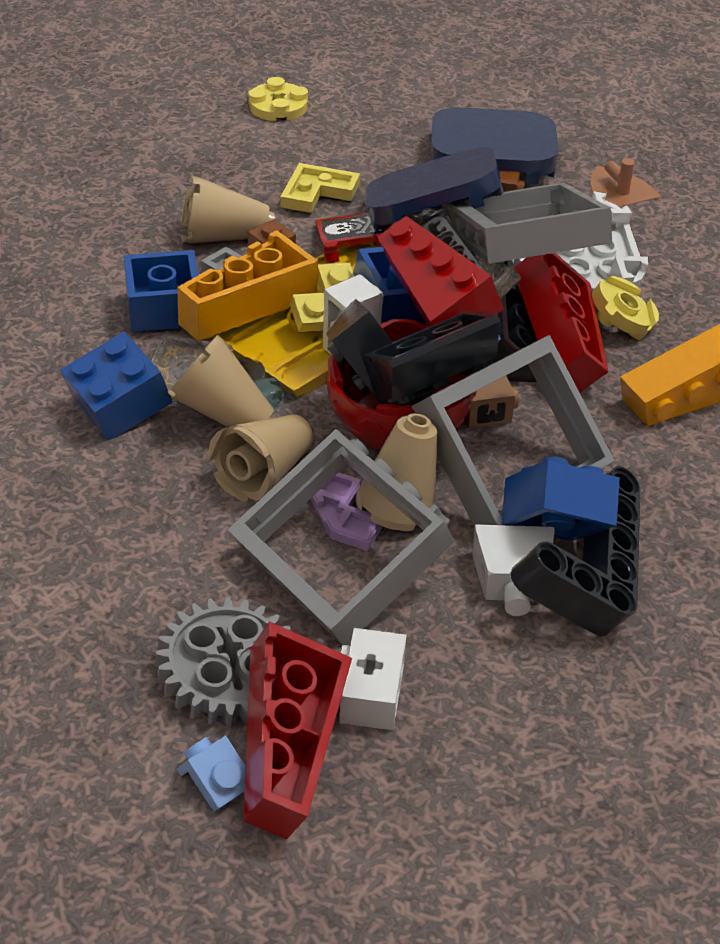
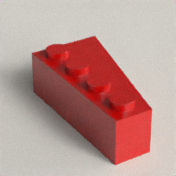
(436, 274)
(563, 307)
(289, 725)

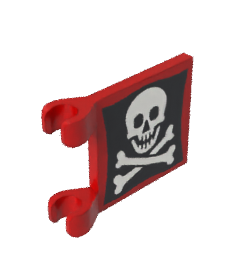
(345, 232)

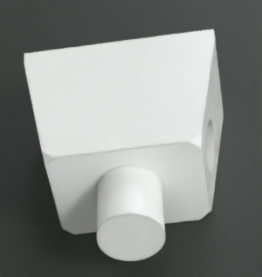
(496, 552)

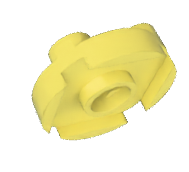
(278, 100)
(623, 308)

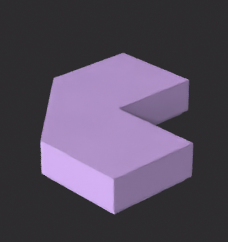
(338, 516)

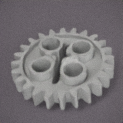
(193, 657)

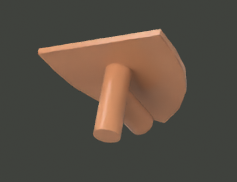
(620, 184)

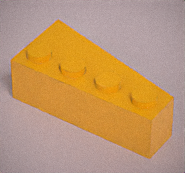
(246, 287)
(676, 380)

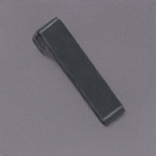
(601, 587)

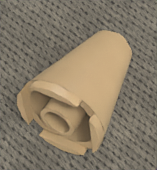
(220, 213)
(221, 388)
(257, 452)
(412, 457)

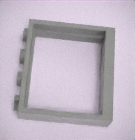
(532, 223)
(562, 398)
(298, 488)

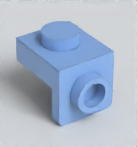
(215, 770)

